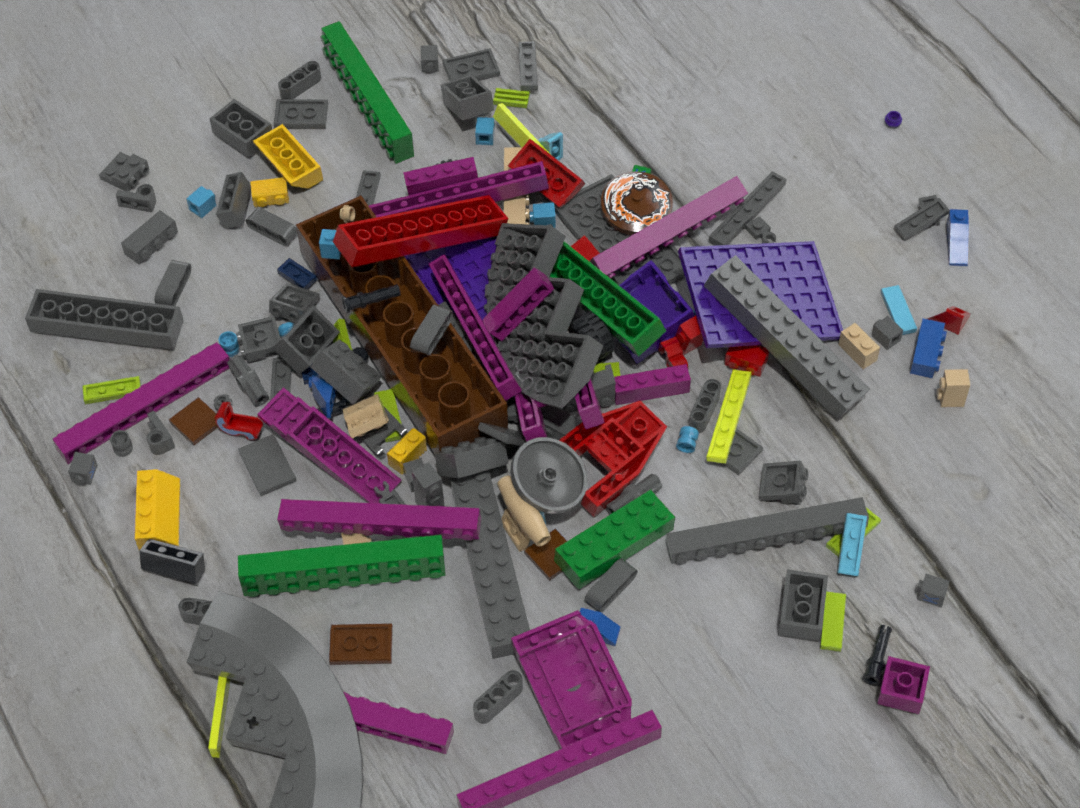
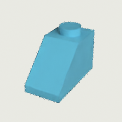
(553, 144)

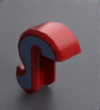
(237, 424)

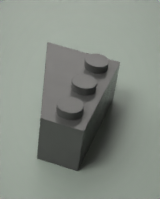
(604, 387)

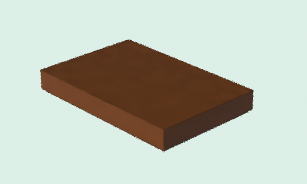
(361, 644)

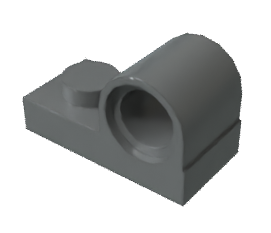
(143, 199)
(159, 434)

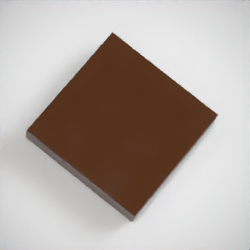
(194, 421)
(544, 555)

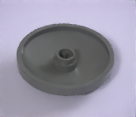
(549, 475)

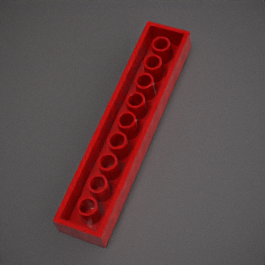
(419, 230)

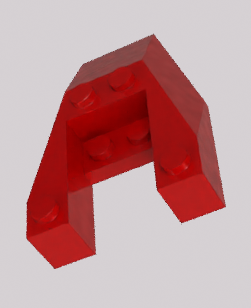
(620, 447)

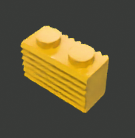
(269, 192)
(407, 450)

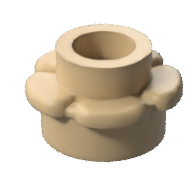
(347, 213)

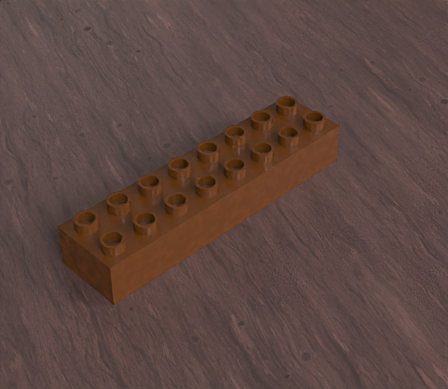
(440, 391)

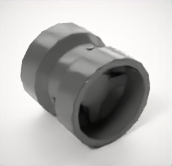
(121, 443)

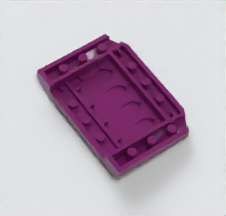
(564, 656)

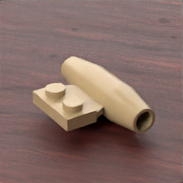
(521, 519)

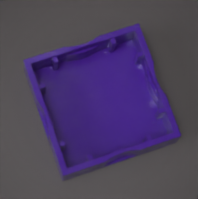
(653, 291)

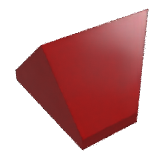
(953, 318)

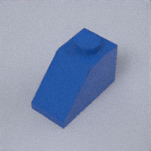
(608, 629)

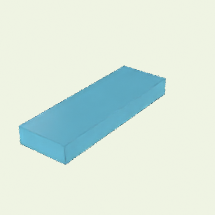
(898, 309)
(852, 544)

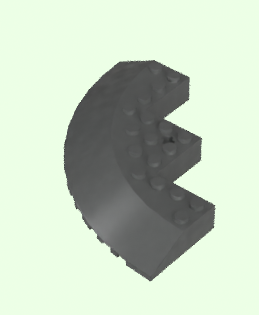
(539, 350)
(291, 699)

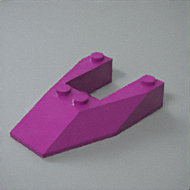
(532, 418)

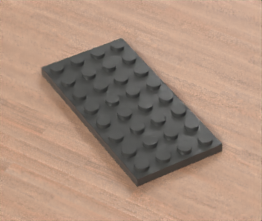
(585, 218)

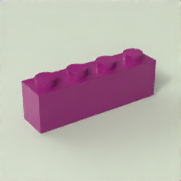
(440, 175)
(518, 304)
(652, 384)

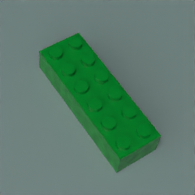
(614, 538)

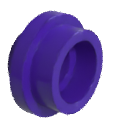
(893, 119)

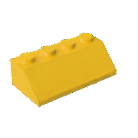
(289, 157)
(157, 507)

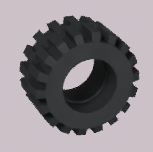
(593, 326)

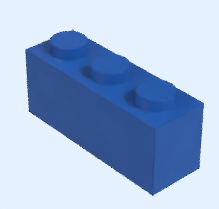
(928, 348)

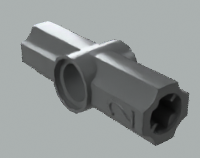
(248, 380)
(633, 491)

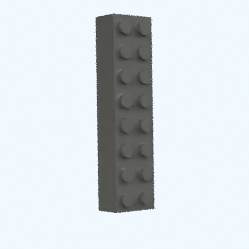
(104, 319)

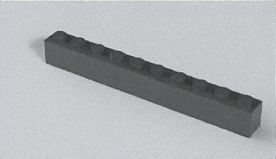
(762, 531)

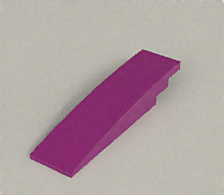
(327, 445)

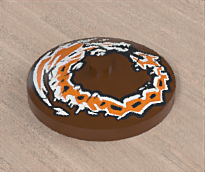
(635, 201)

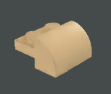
(365, 416)

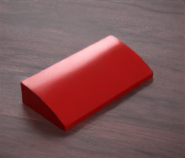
(561, 180)

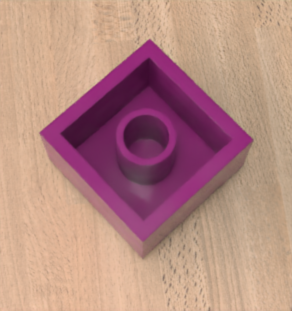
(903, 685)

